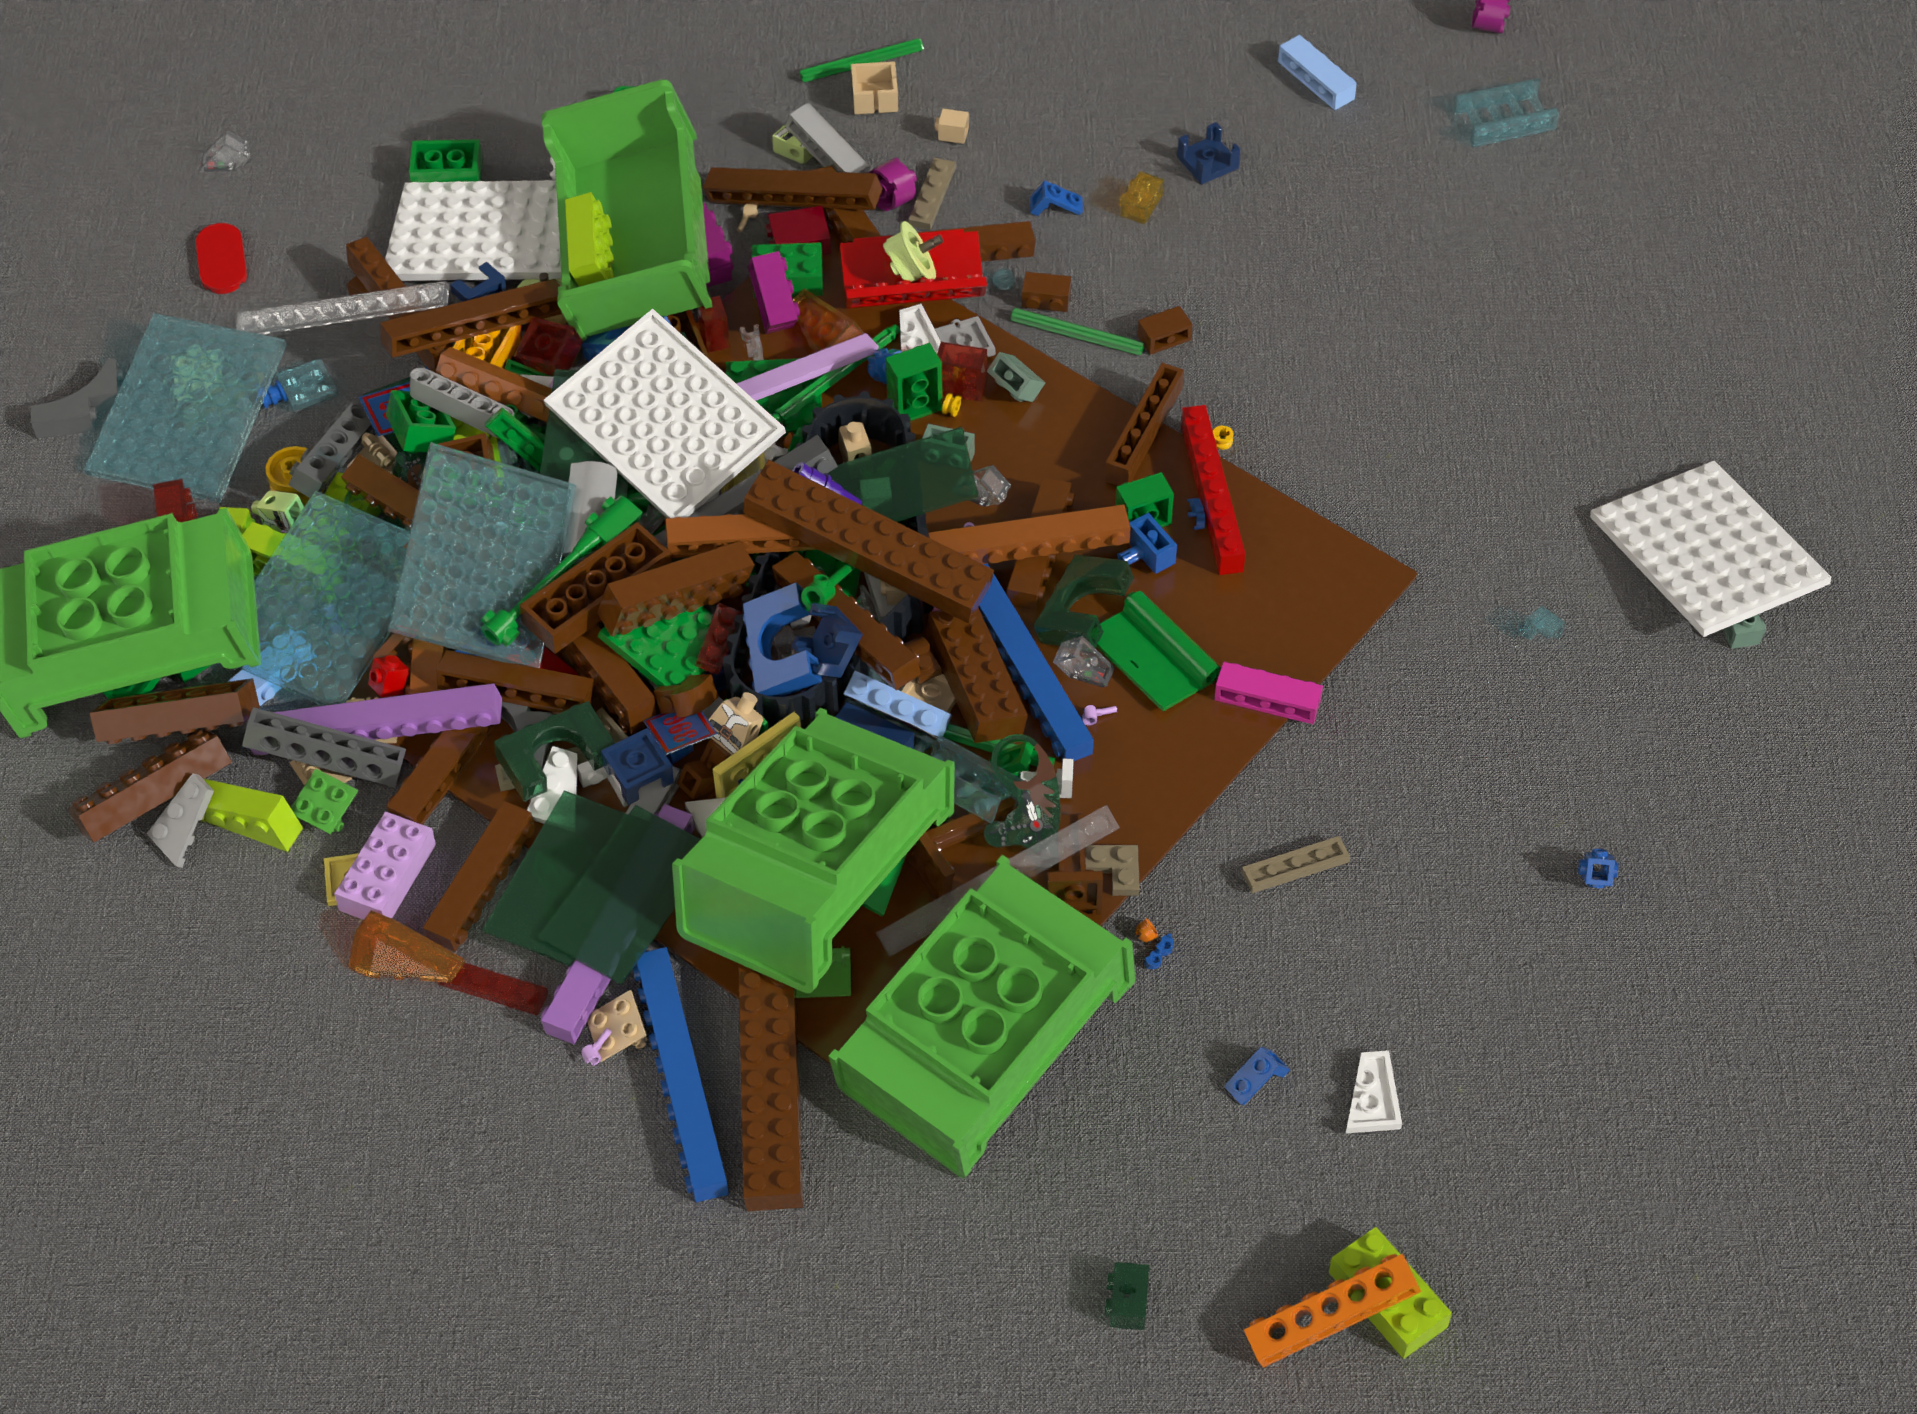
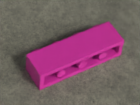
(1268, 692)

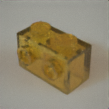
(1141, 197)

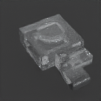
(754, 346)

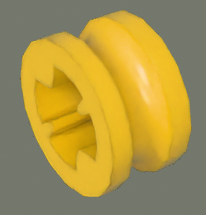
(951, 405)
(1223, 431)

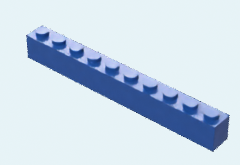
(1034, 676)
(681, 1076)

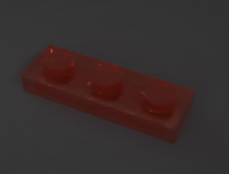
(715, 642)

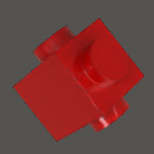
(388, 676)

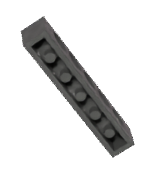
(331, 450)
(323, 747)

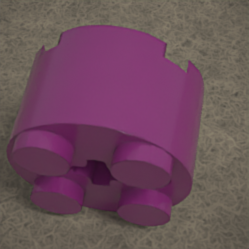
(1490, 15)
(896, 184)

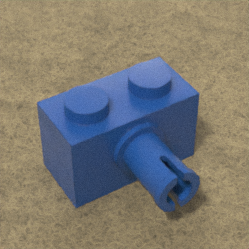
(1150, 544)

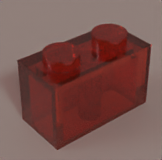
(714, 326)

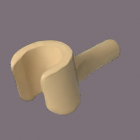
(750, 211)

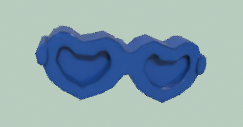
(1198, 511)
(1163, 948)

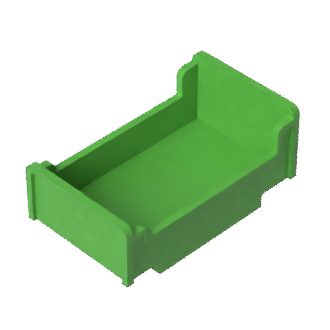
(641, 166)
(123, 612)
(806, 846)
(980, 1015)

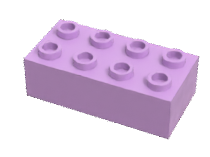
(385, 867)

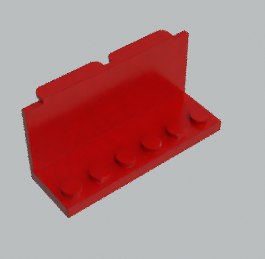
(872, 282)

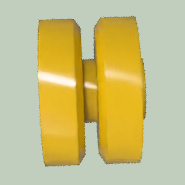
(279, 467)

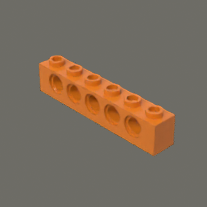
(1349, 1312)

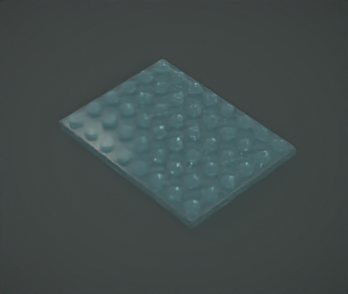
(186, 406)
(478, 546)
(327, 599)

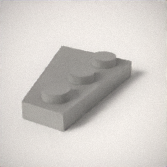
(177, 823)

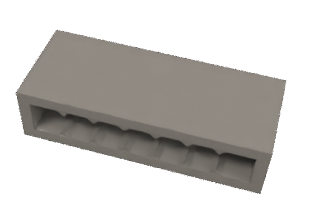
(824, 141)
(594, 486)

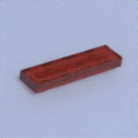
(498, 988)

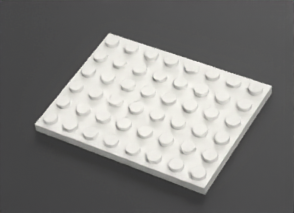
(459, 225)
(664, 416)
(1710, 548)

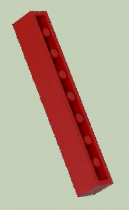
(1212, 490)

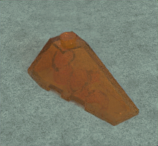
(822, 323)
(394, 950)

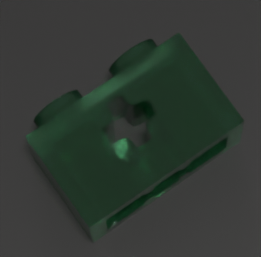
(1132, 1280)

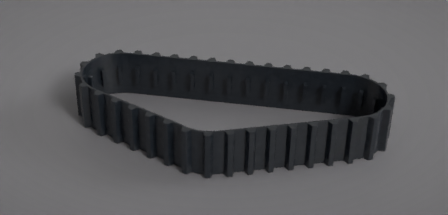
(880, 423)

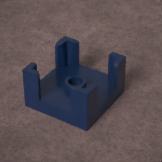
(1208, 157)
(494, 284)
(832, 641)
(637, 763)

